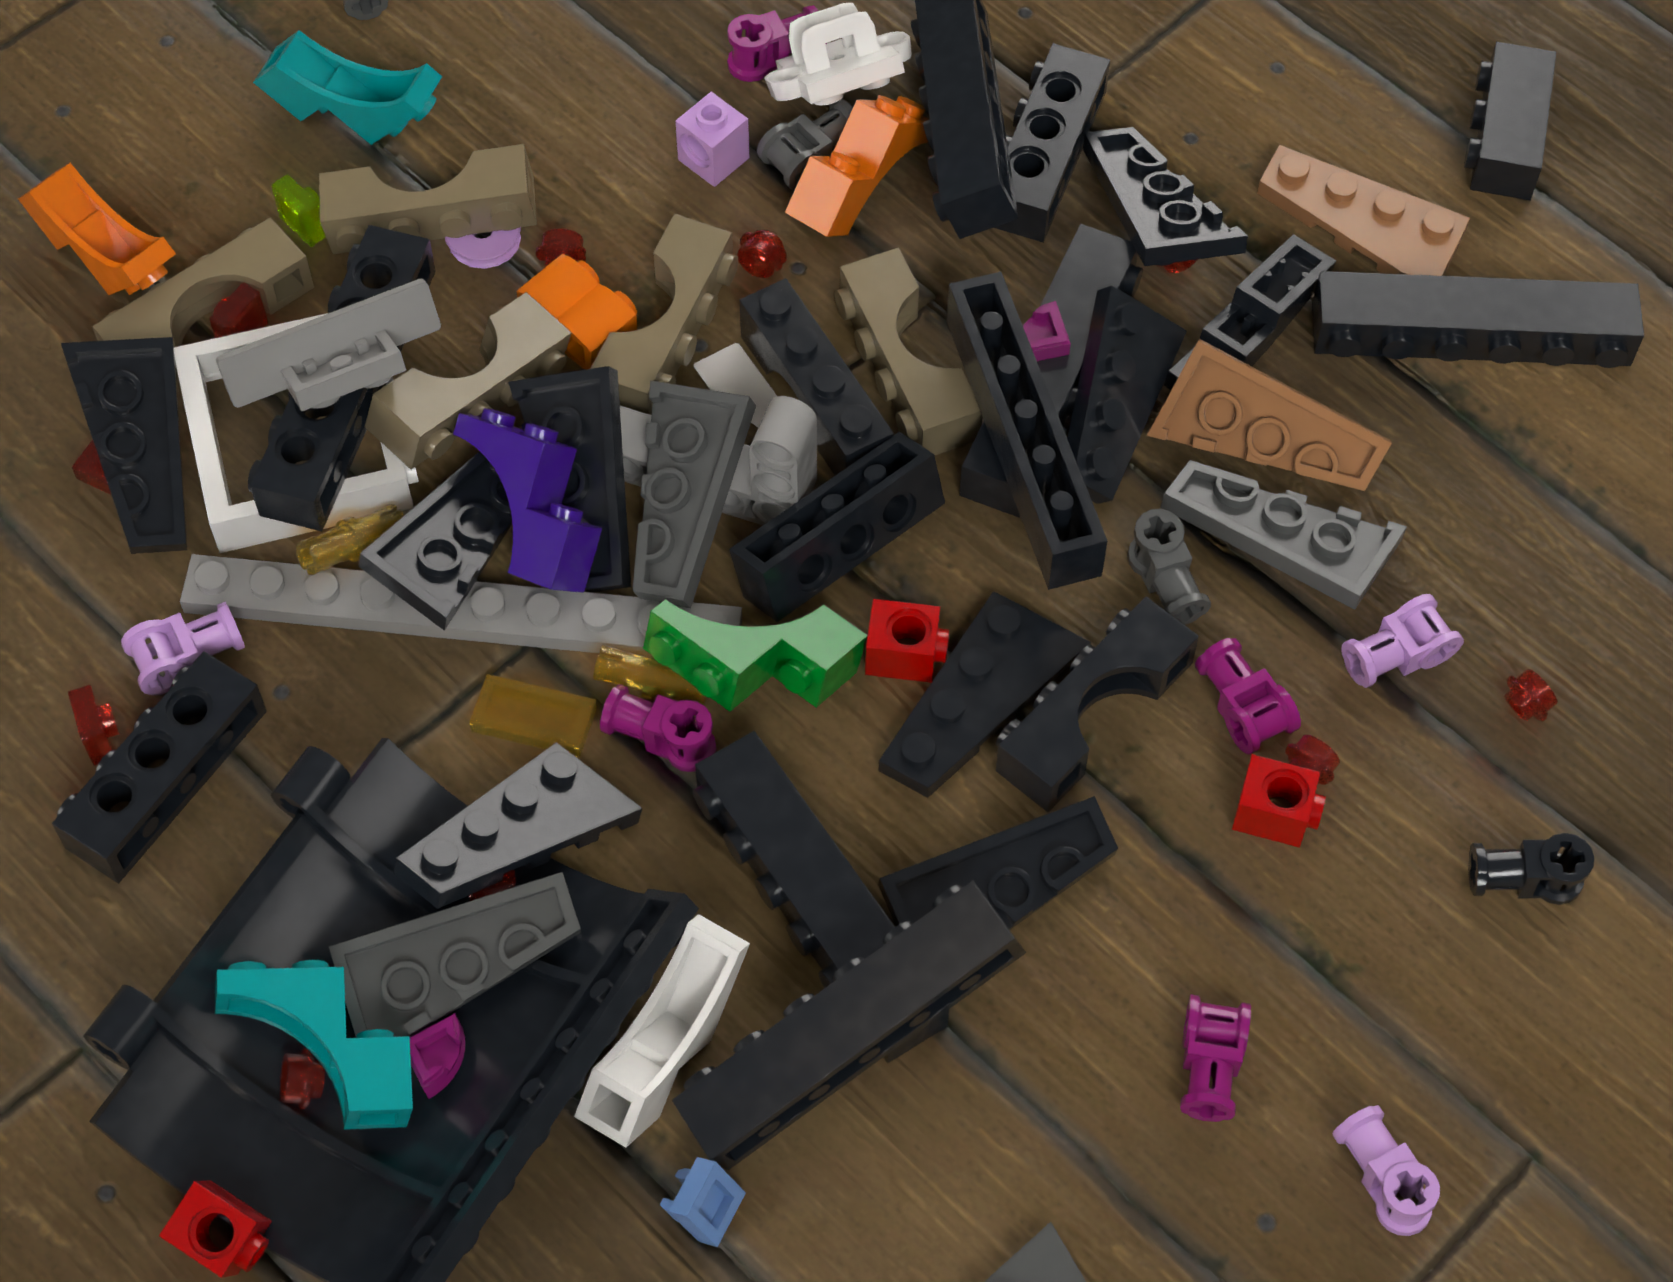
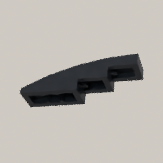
(1264, 304)

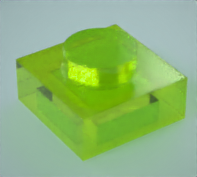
(299, 209)

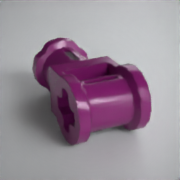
(764, 40)
(1248, 701)
(662, 725)
(1215, 1048)

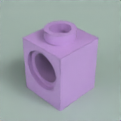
(712, 139)

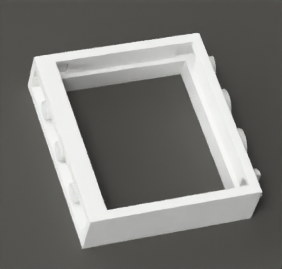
(240, 523)

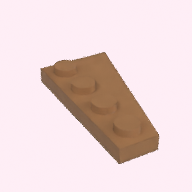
(1364, 215)
(1251, 416)

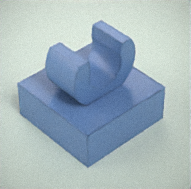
(705, 1201)

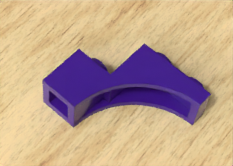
(548, 537)

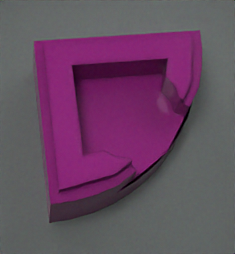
(1047, 332)
(438, 1054)

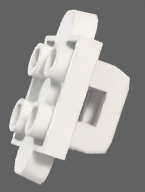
(828, 70)

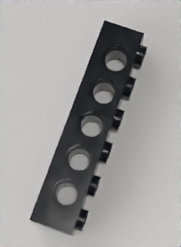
(308, 490)

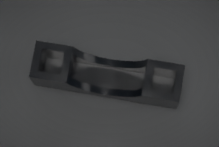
(793, 344)
(1138, 656)

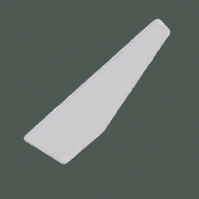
(735, 373)

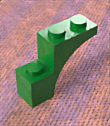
(731, 661)

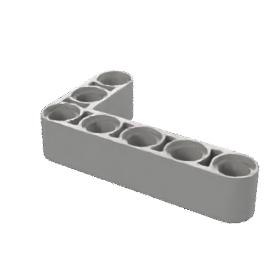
(770, 472)

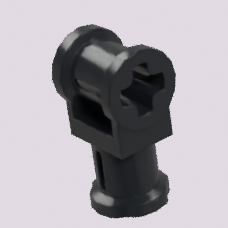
(1533, 869)

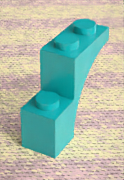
(366, 99)
(309, 1004)

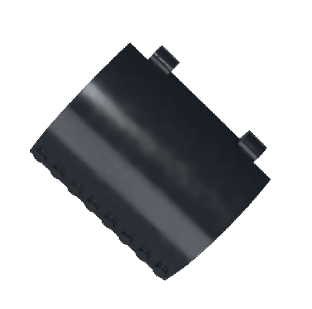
(374, 1199)

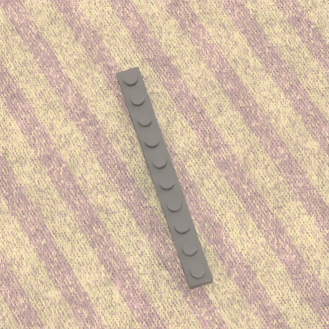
(487, 614)

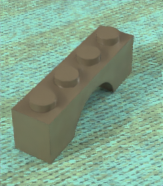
(486, 196)
(258, 257)
(691, 268)
(931, 402)
(420, 411)

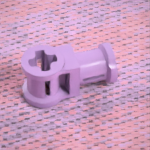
(1406, 639)
(178, 645)
(1389, 1171)

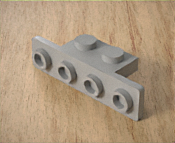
(334, 351)

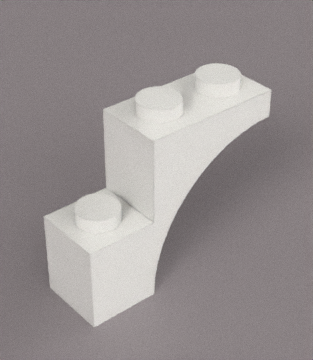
(676, 1022)

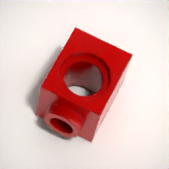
(901, 620)
(1264, 819)
(191, 1223)

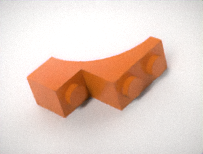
(839, 184)
(104, 241)

